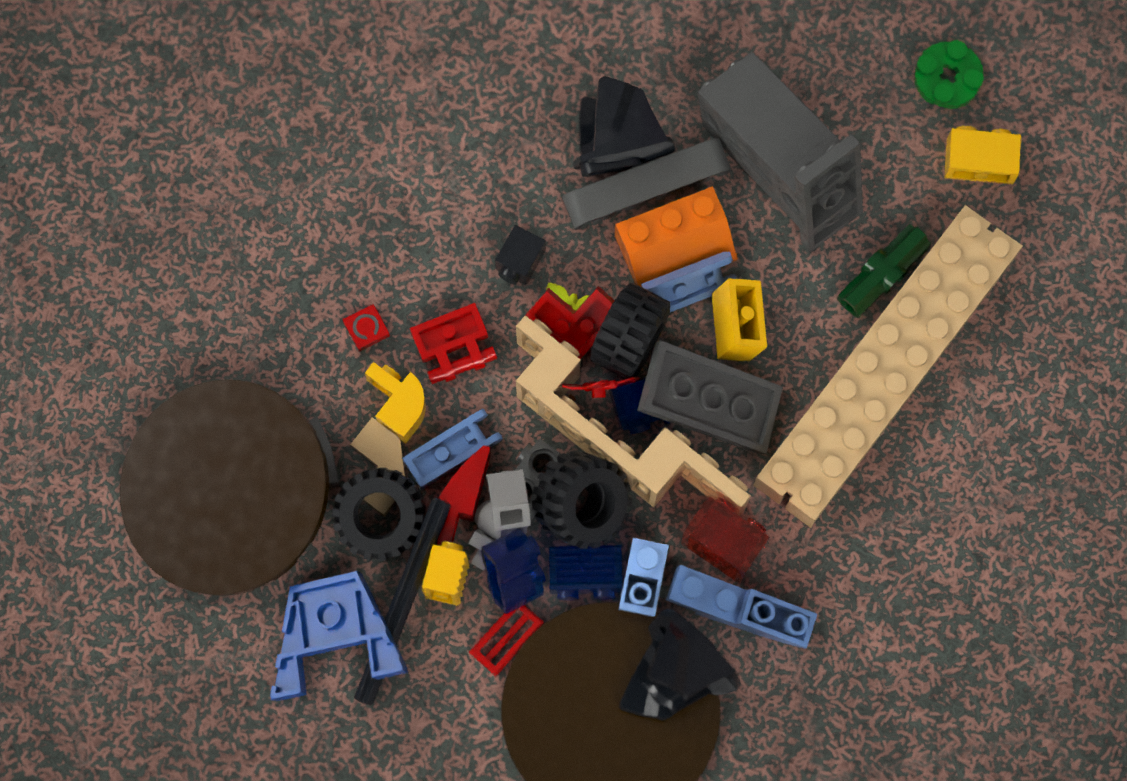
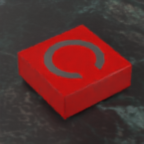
(366, 327)

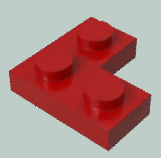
(572, 326)

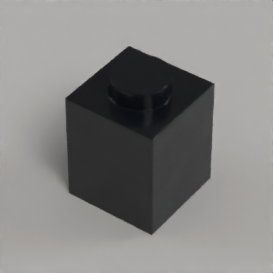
(519, 256)

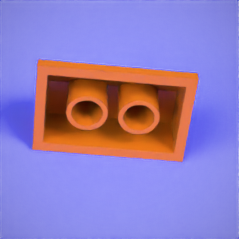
(674, 236)

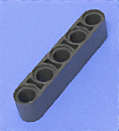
(648, 181)

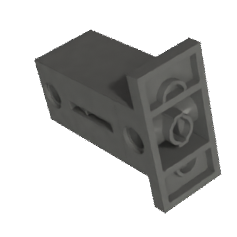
(784, 148)

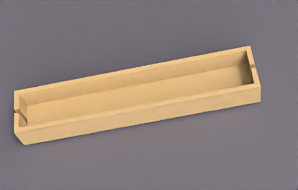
(887, 366)

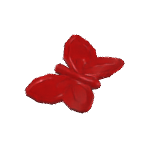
(599, 388)

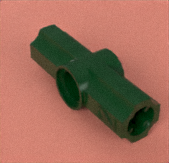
(883, 271)

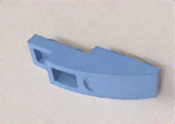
(741, 607)

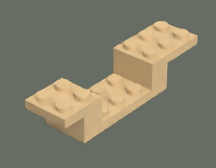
(661, 462)

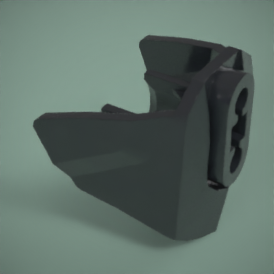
(618, 130)
(676, 670)

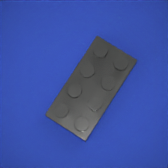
(710, 398)

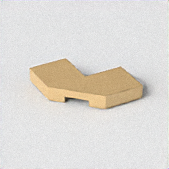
(384, 451)

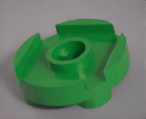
(955, 57)

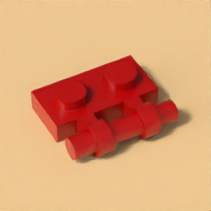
(448, 334)

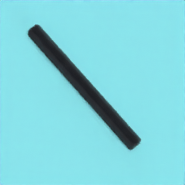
(407, 588)

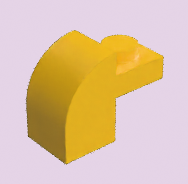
(406, 404)

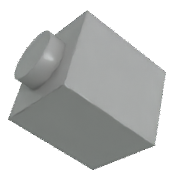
(509, 500)

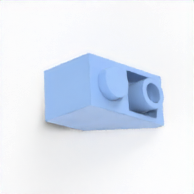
(643, 577)

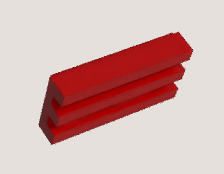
(486, 660)

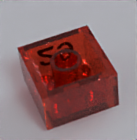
(725, 538)

